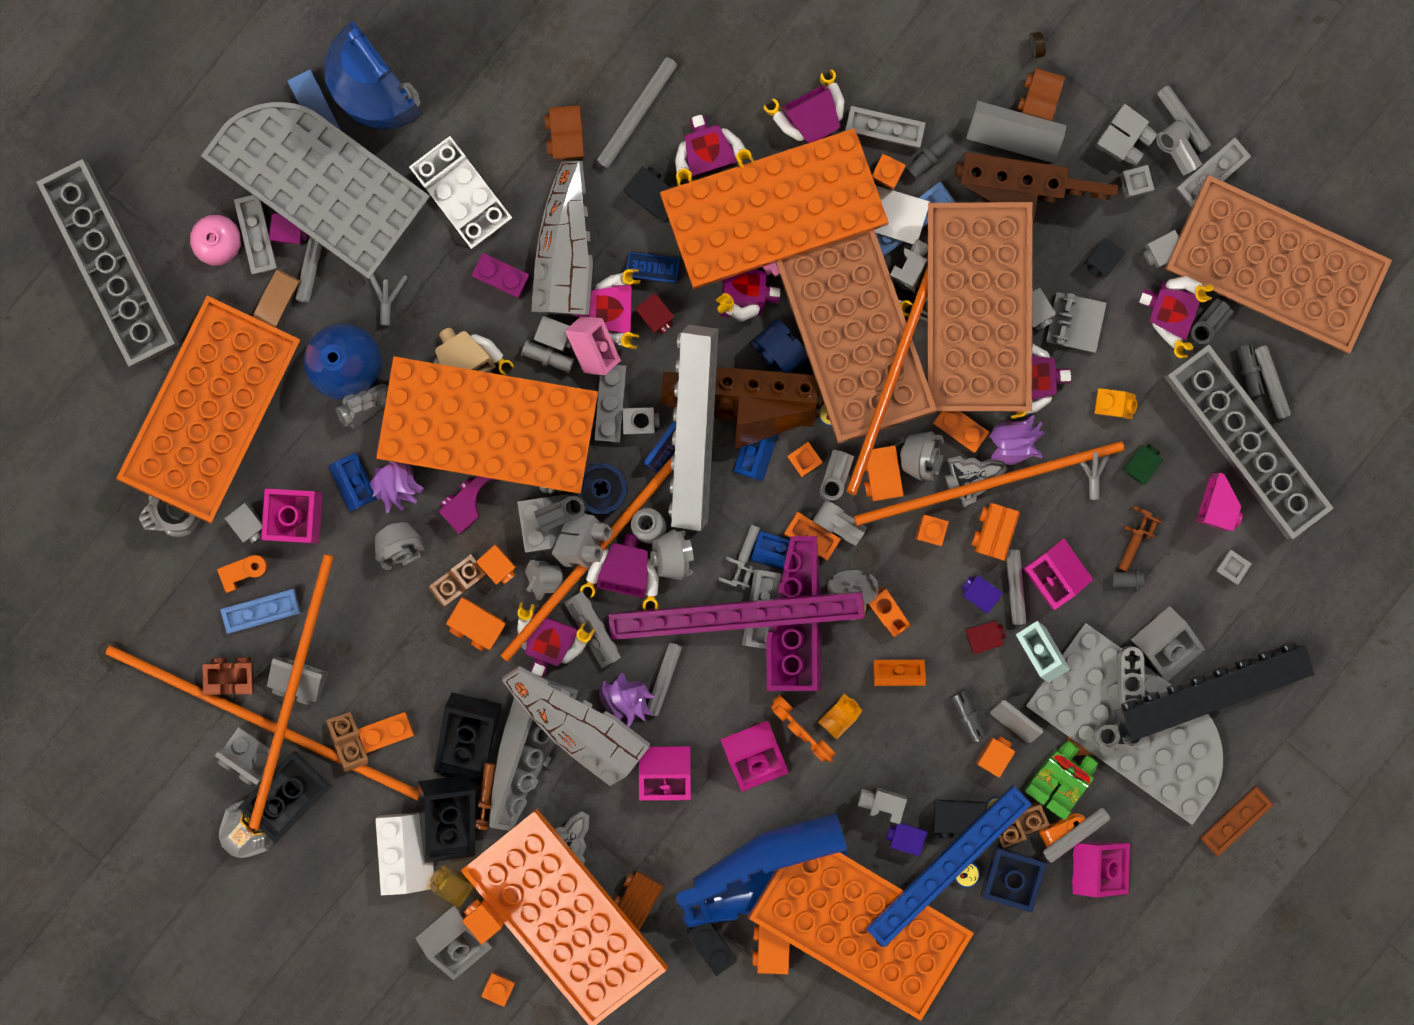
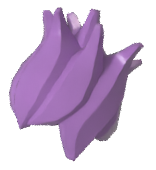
(1016, 440)
(395, 483)
(625, 699)

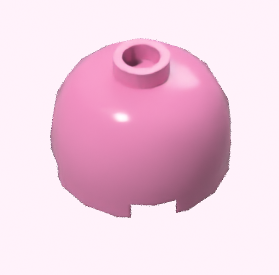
(227, 239)

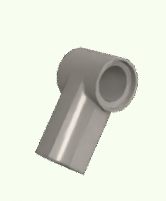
(1175, 141)
(836, 473)
(835, 520)

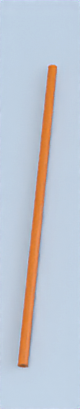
(256, 719)

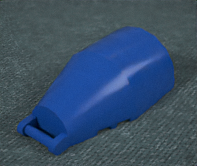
(365, 83)
(739, 878)

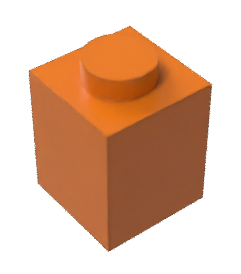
(888, 172)
(931, 530)
(497, 565)
(996, 755)

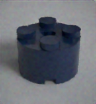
(779, 348)
(616, 485)

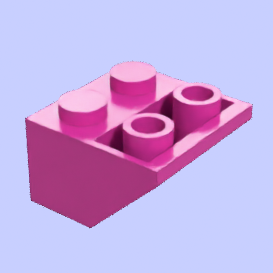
(1058, 574)
(665, 773)

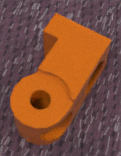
(252, 566)
(889, 612)

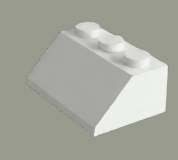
(401, 855)

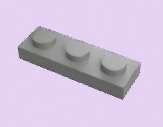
(885, 127)
(1219, 165)
(255, 234)
(610, 405)
(764, 586)
(600, 643)

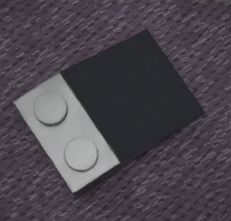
(466, 736)
(291, 794)
(447, 818)

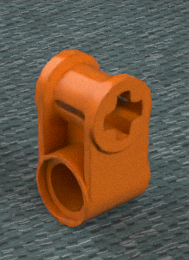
(1059, 828)

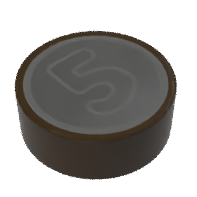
(1037, 45)

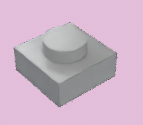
(1233, 567)

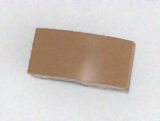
(276, 298)
(457, 581)
(347, 741)
(1030, 821)

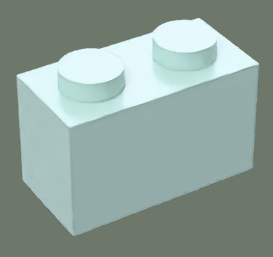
(1043, 652)

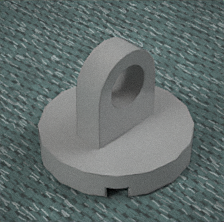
(853, 582)

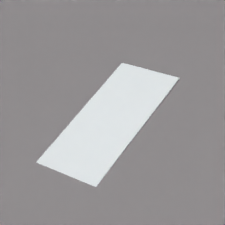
(904, 215)

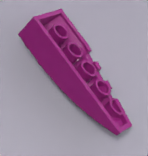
(796, 649)

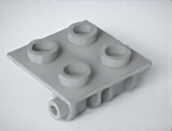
(1076, 322)

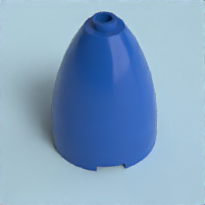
(357, 362)

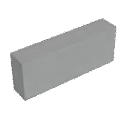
(1016, 132)

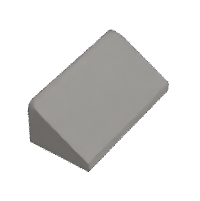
(1016, 721)

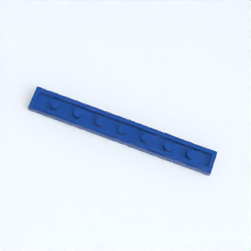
(948, 866)

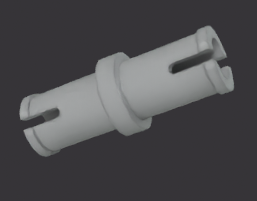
(548, 356)

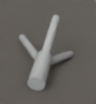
(386, 301)
(1094, 489)

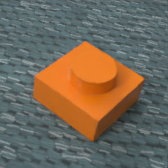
(804, 459)
(498, 989)

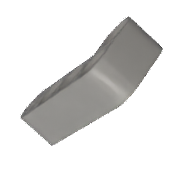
(1125, 695)

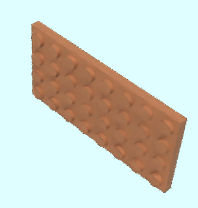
(1278, 264)
(980, 305)
(852, 334)

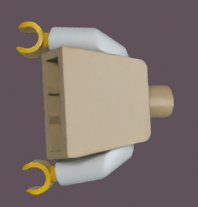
(469, 352)

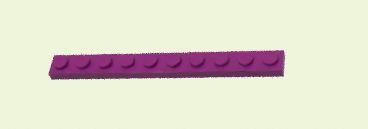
(737, 615)

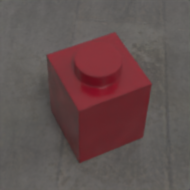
(655, 314)
(985, 636)

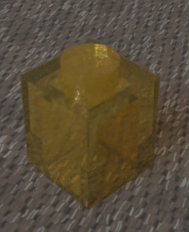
(450, 886)

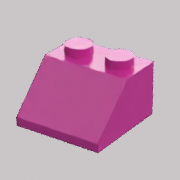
(1220, 505)
(292, 516)
(754, 756)
(1101, 869)

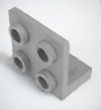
(245, 755)

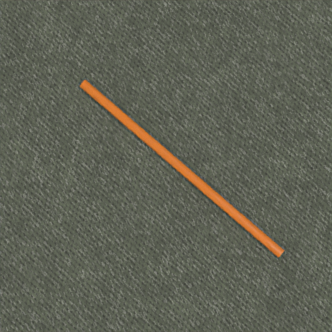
(889, 386)
(987, 483)
(578, 572)
(291, 691)

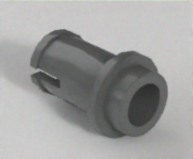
(1128, 579)

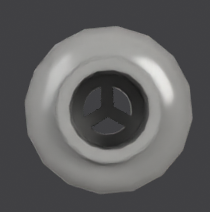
(644, 519)

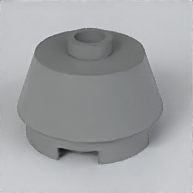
(922, 456)
(397, 545)
(672, 555)

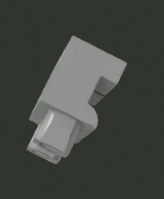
(1123, 133)
(911, 274)
(581, 541)
(883, 801)

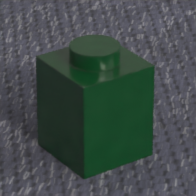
(1143, 463)

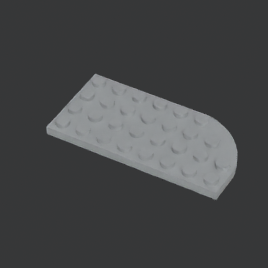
(318, 180)
(1173, 766)

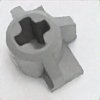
(543, 578)

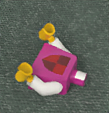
(613, 303)

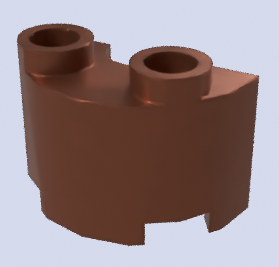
(228, 677)

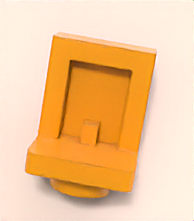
(1115, 403)
(840, 716)

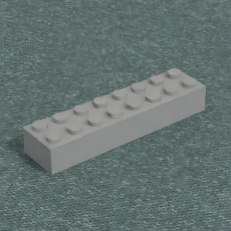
(107, 263)
(1248, 442)

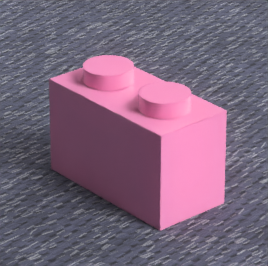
(593, 345)

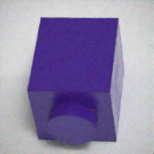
(980, 593)
(906, 838)

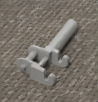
(743, 558)

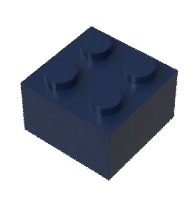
(1013, 879)

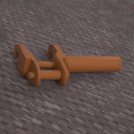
(1137, 538)
(484, 802)

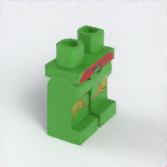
(1067, 774)

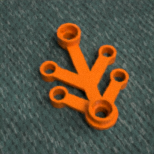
(820, 749)

